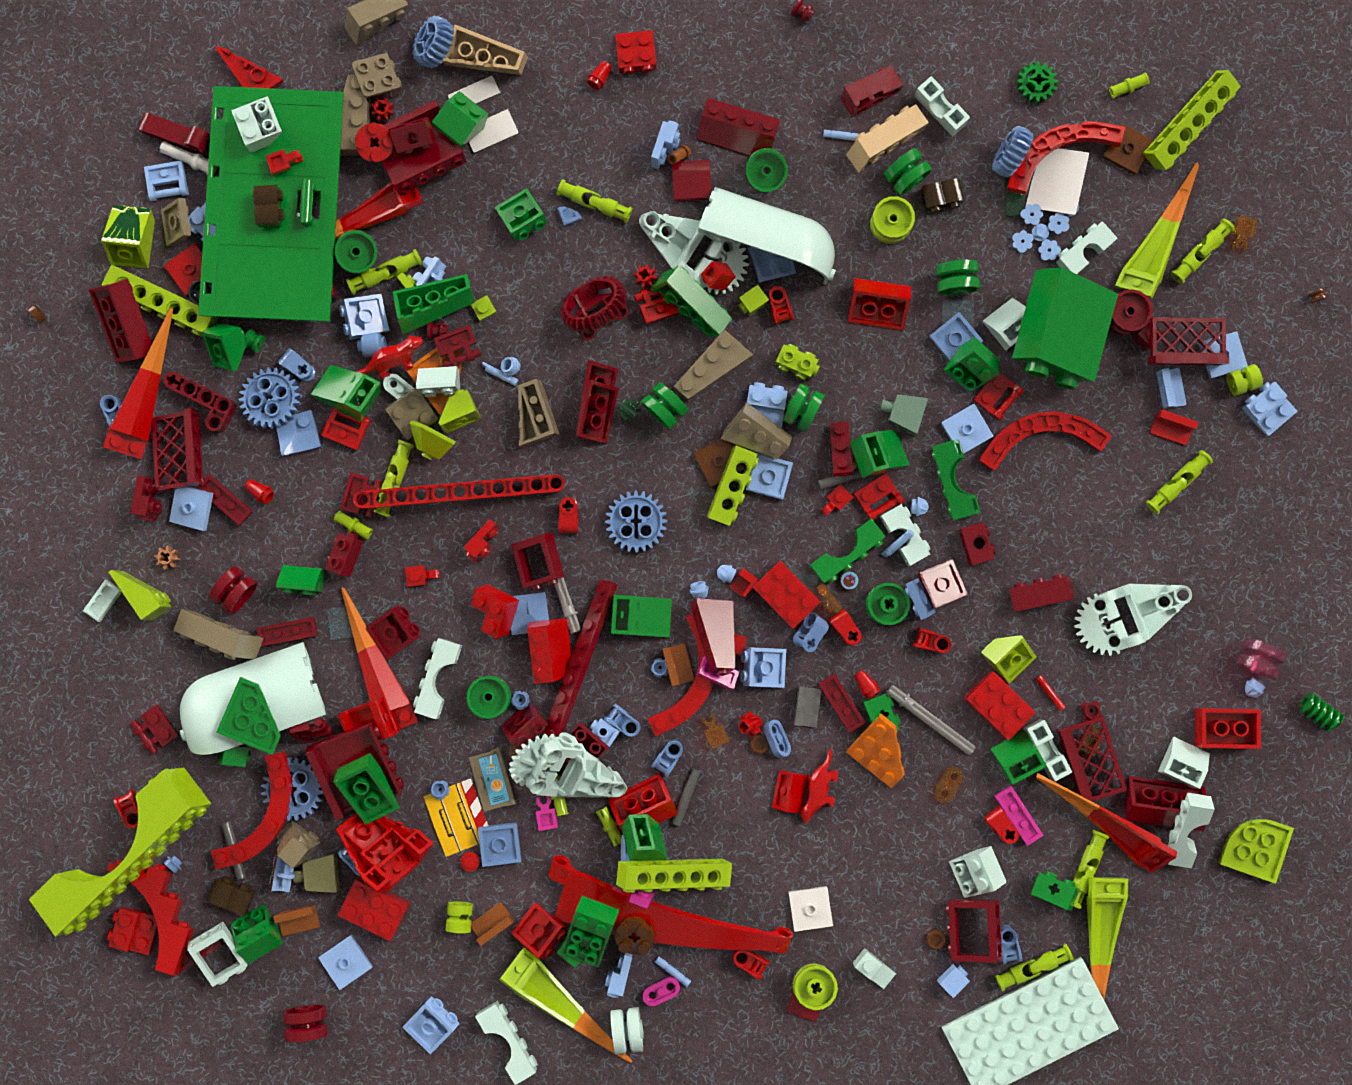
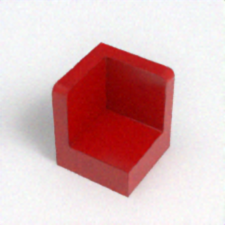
(718, 275)
(743, 583)

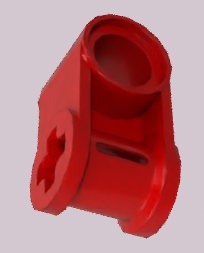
(780, 307)
(568, 520)
(843, 625)
(930, 641)
(128, 808)
(999, 823)
(753, 964)

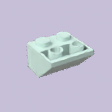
(257, 124)
(1006, 323)
(438, 380)
(1185, 763)
(978, 872)

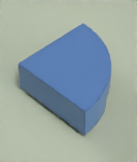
(569, 215)

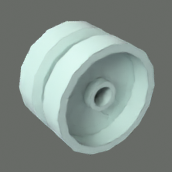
(627, 1030)

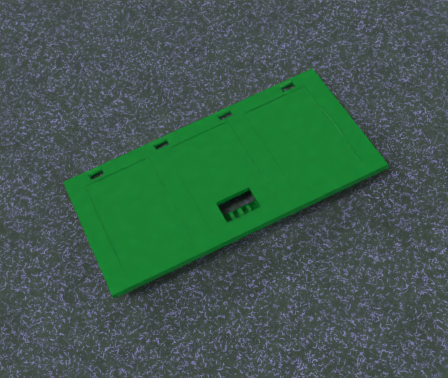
(282, 268)

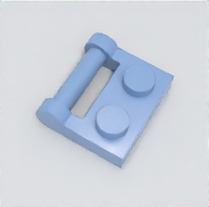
(166, 174)

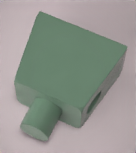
(905, 412)

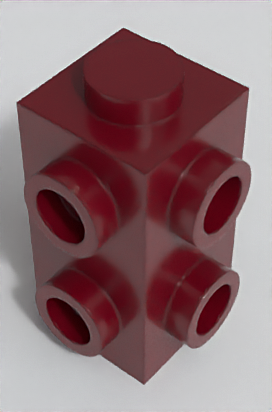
(344, 554)

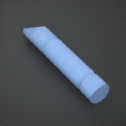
(840, 135)
(500, 374)
(898, 543)
(672, 971)

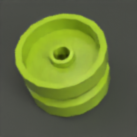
(897, 210)
(821, 996)

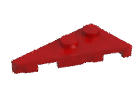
(248, 73)

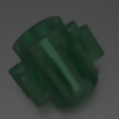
(629, 409)

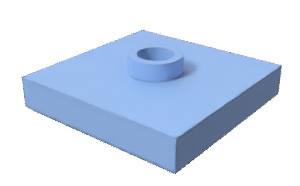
(1233, 350)
(967, 427)
(770, 476)
(191, 508)
(345, 962)

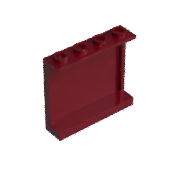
(422, 164)
(344, 748)

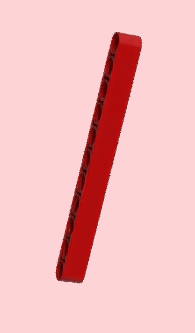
(450, 488)

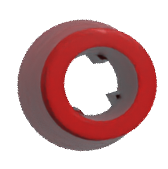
(599, 76)
(259, 491)
(866, 684)

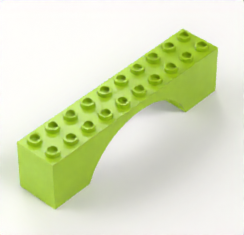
(164, 811)

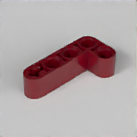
(190, 139)
(199, 397)

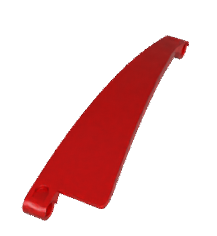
(669, 924)

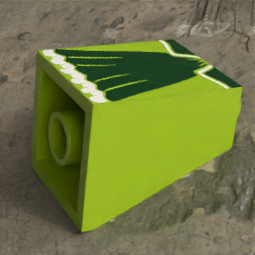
(129, 236)

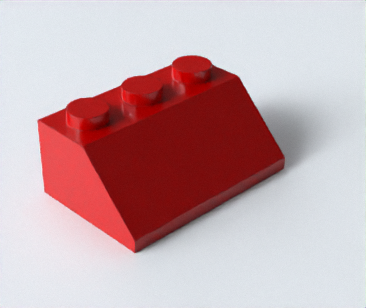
(879, 304)
(549, 649)
(646, 797)

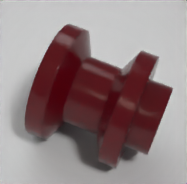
(805, 12)
(436, 330)

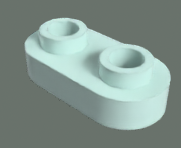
(402, 386)

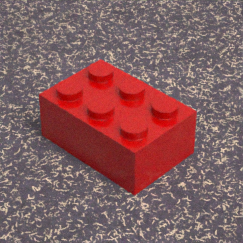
(786, 594)
(999, 705)
(1228, 728)
(374, 911)

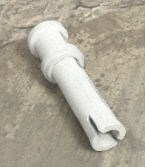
(196, 160)

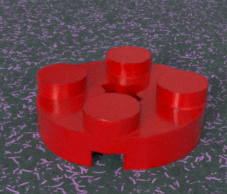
(363, 144)

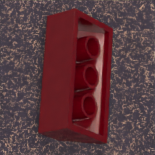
(736, 128)
(121, 320)
(1156, 801)

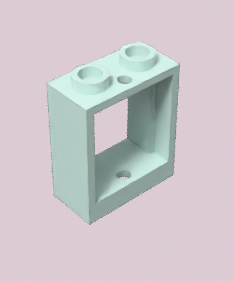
(208, 938)

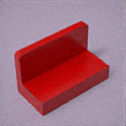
(1173, 427)
(790, 791)

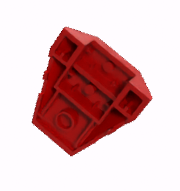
(383, 850)

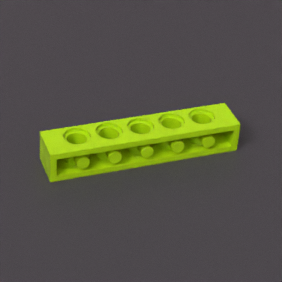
(1200, 110)
(170, 300)
(630, 870)

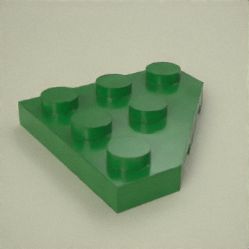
(250, 718)

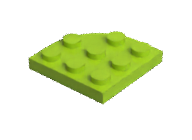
(1257, 848)

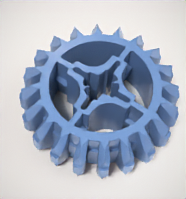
(433, 42)
(1012, 151)

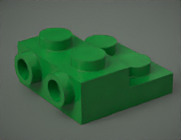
(521, 215)

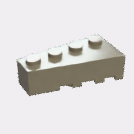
(355, 115)
(713, 365)
(217, 635)

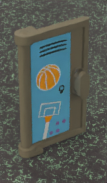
(494, 787)

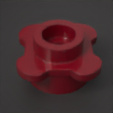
(1087, 706)

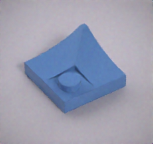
(770, 266)
(299, 434)
(529, 609)

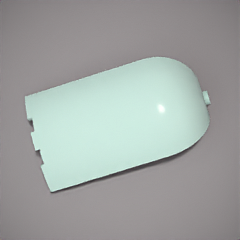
(769, 230)
(285, 682)

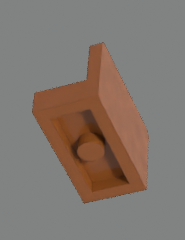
(678, 664)
(297, 920)
(491, 923)

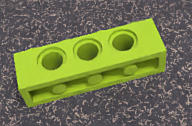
(729, 515)

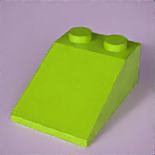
(144, 599)

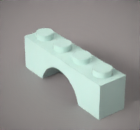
(429, 701)
(1195, 812)
(494, 1020)

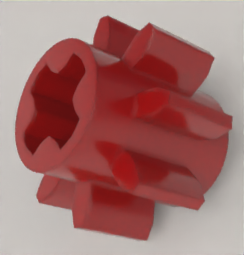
(382, 115)
(642, 273)
(750, 724)

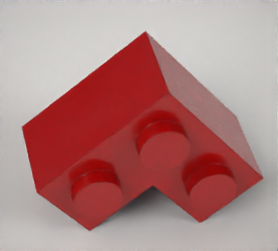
(499, 610)

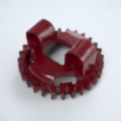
(587, 298)

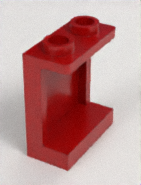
(371, 711)

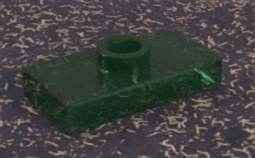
(1013, 201)

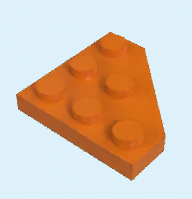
(434, 360)
(879, 751)

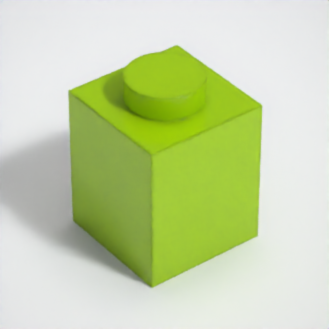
(753, 300)

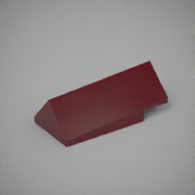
(597, 402)

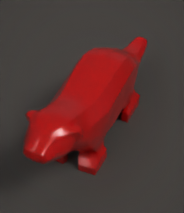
(393, 356)
(819, 788)

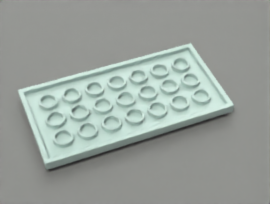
(1030, 1026)

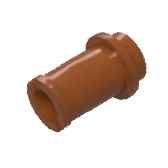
(682, 152)

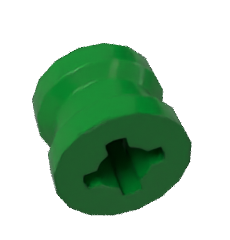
(254, 341)

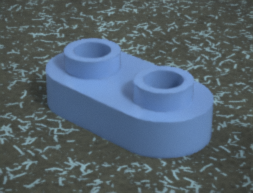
(777, 738)

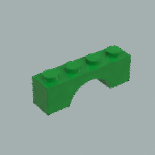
(948, 457)
(866, 537)

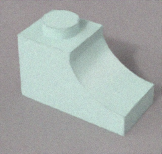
(873, 968)

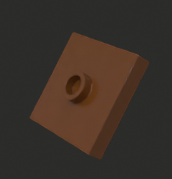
(1130, 153)
(713, 460)

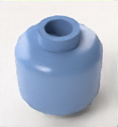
(371, 343)

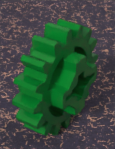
(1029, 85)

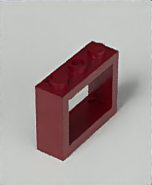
(994, 930)

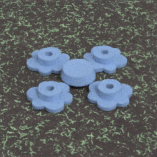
(1040, 232)

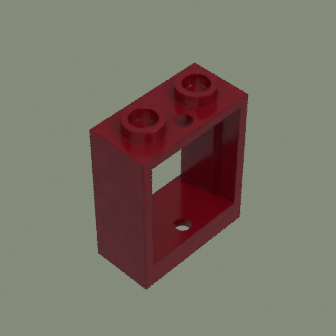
(552, 559)

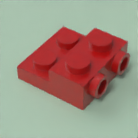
(636, 52)
(478, 545)
(133, 930)
(540, 931)

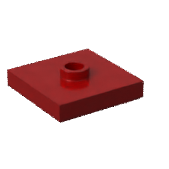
(186, 267)

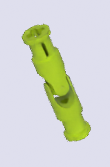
(605, 205)
(1209, 243)
(376, 275)
(398, 462)
(1171, 489)
(1094, 853)
(1046, 961)

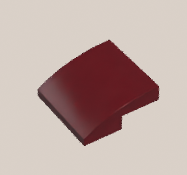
(691, 180)

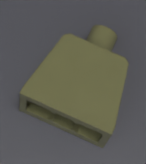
(320, 874)

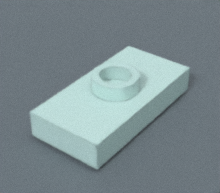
(102, 600)

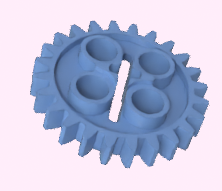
(255, 391)
(618, 521)
(310, 787)

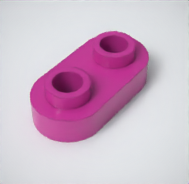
(662, 993)

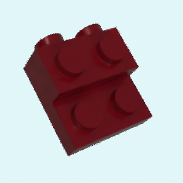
(144, 503)
(393, 631)
(524, 725)

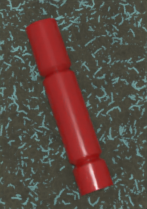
(1049, 691)

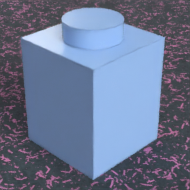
(953, 980)

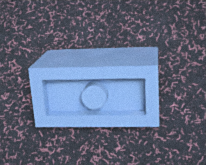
(1171, 388)

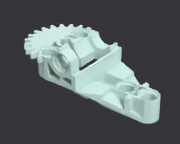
(684, 239)
(1144, 608)
(582, 777)

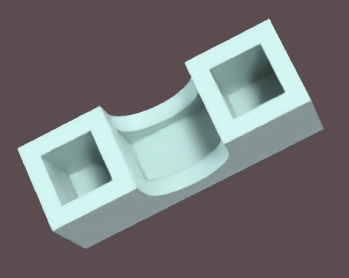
(932, 98)
(1098, 238)
(899, 519)
(1042, 738)

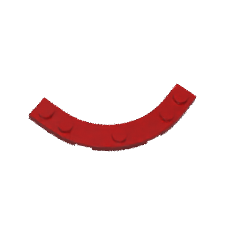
(1059, 137)
(1043, 422)
(691, 701)
(273, 821)

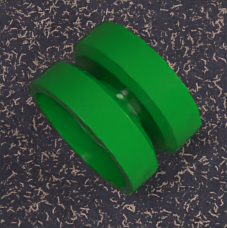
(766, 158)
(907, 171)
(355, 239)
(958, 277)
(666, 403)
(802, 407)
(898, 602)
(500, 699)

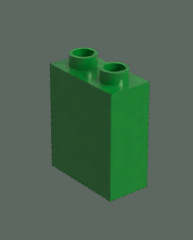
(1064, 327)

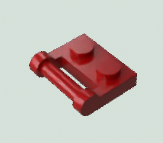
(993, 391)
(343, 433)
(874, 492)

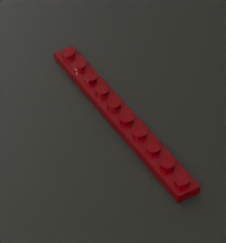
(580, 658)

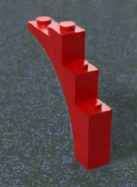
(166, 908)

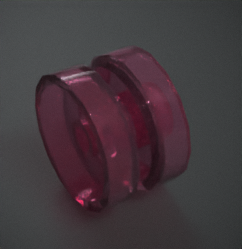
(1261, 658)

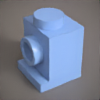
(611, 734)

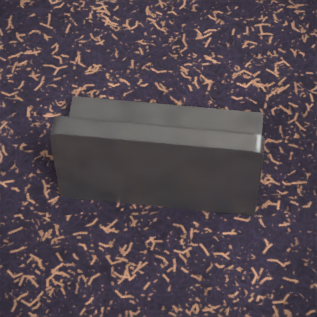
(807, 706)

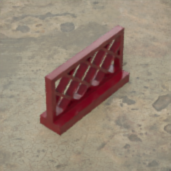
(1184, 357)
(192, 449)
(1074, 760)

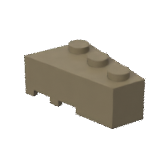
(372, 16)
(535, 414)
(757, 433)
(296, 844)

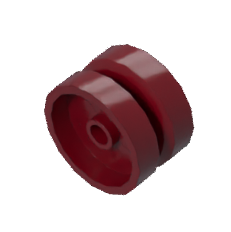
(1139, 313)
(233, 590)
(305, 1023)

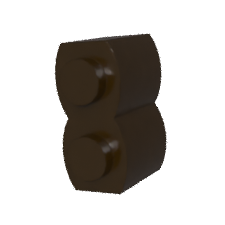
(942, 195)
(268, 205)
(232, 895)

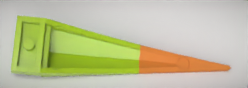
(1149, 262)
(1105, 911)
(537, 985)

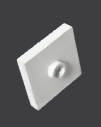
(810, 908)

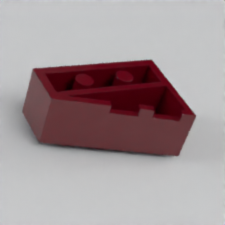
(870, 90)
(1042, 592)

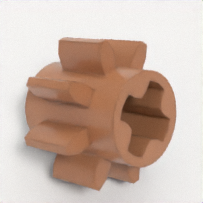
(162, 556)

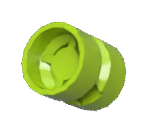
(1248, 378)
(459, 917)

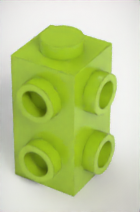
(800, 363)

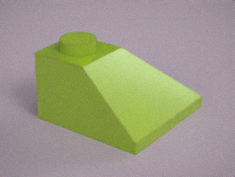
(459, 411)
(430, 441)
(1009, 656)

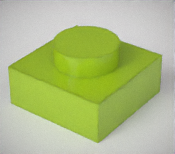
(406, 281)
(483, 308)

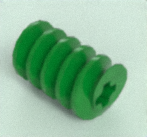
(1321, 711)

